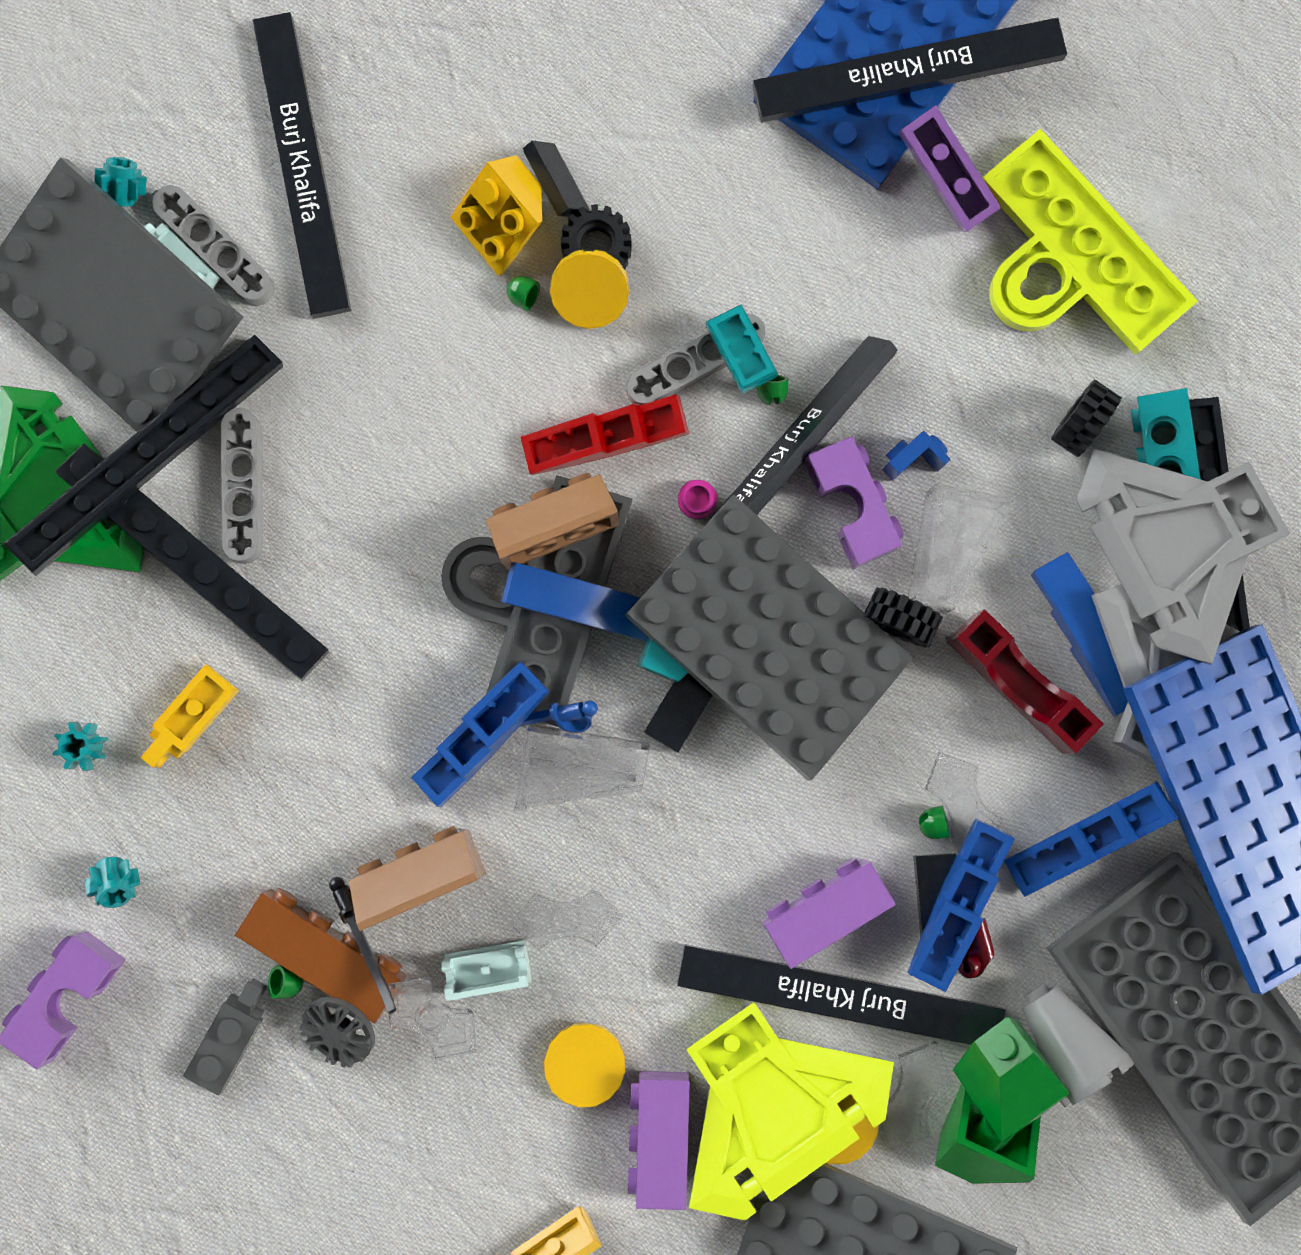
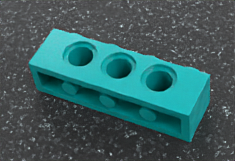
(1168, 410)

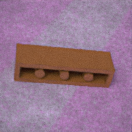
(316, 951)

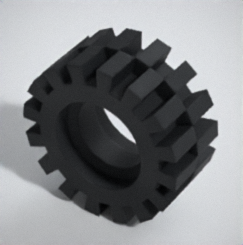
(600, 221)
(1086, 418)
(903, 617)

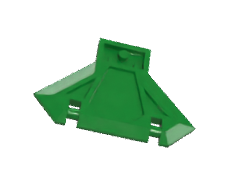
(32, 485)

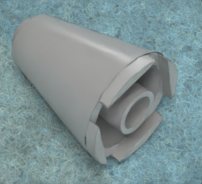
(1073, 1043)

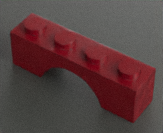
(1046, 706)

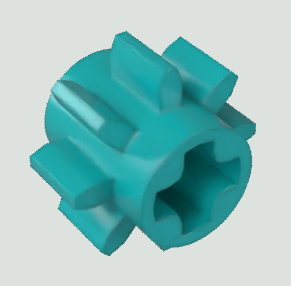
(121, 180)
(91, 751)
(112, 882)

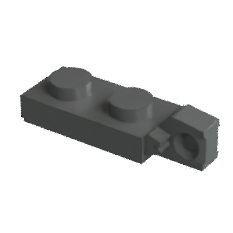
(227, 1039)

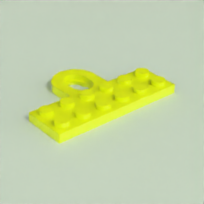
(1085, 242)

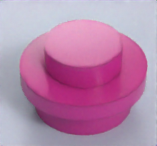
(697, 499)

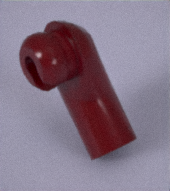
(978, 955)

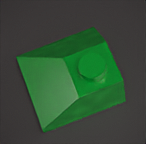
(1009, 1078)
(975, 1152)

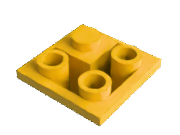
(500, 211)

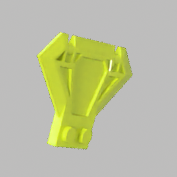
(775, 1110)

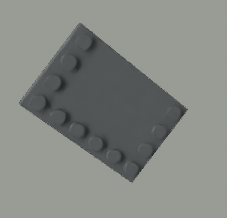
(109, 297)

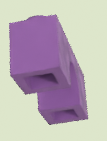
(844, 469)
(38, 1028)

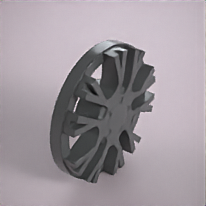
(337, 1031)

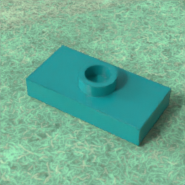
(741, 349)

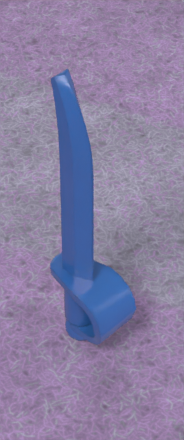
(569, 718)

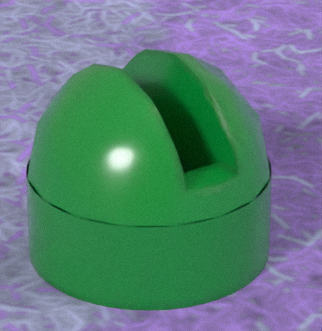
(523, 292)
(775, 388)
(934, 823)
(283, 983)

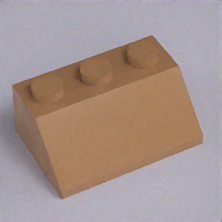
(552, 520)
(414, 877)

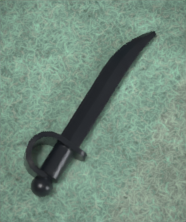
(344, 902)

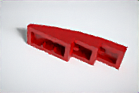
(604, 435)

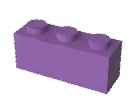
(949, 169)
(827, 911)
(660, 1140)

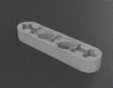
(213, 245)
(689, 353)
(236, 486)

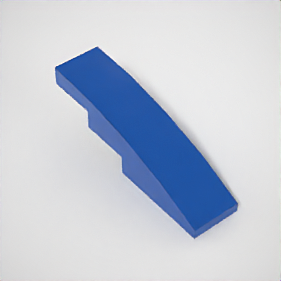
(571, 600)
(1079, 621)
(480, 734)
(1091, 839)
(960, 905)

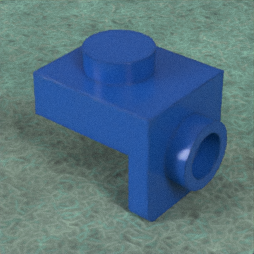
(904, 454)

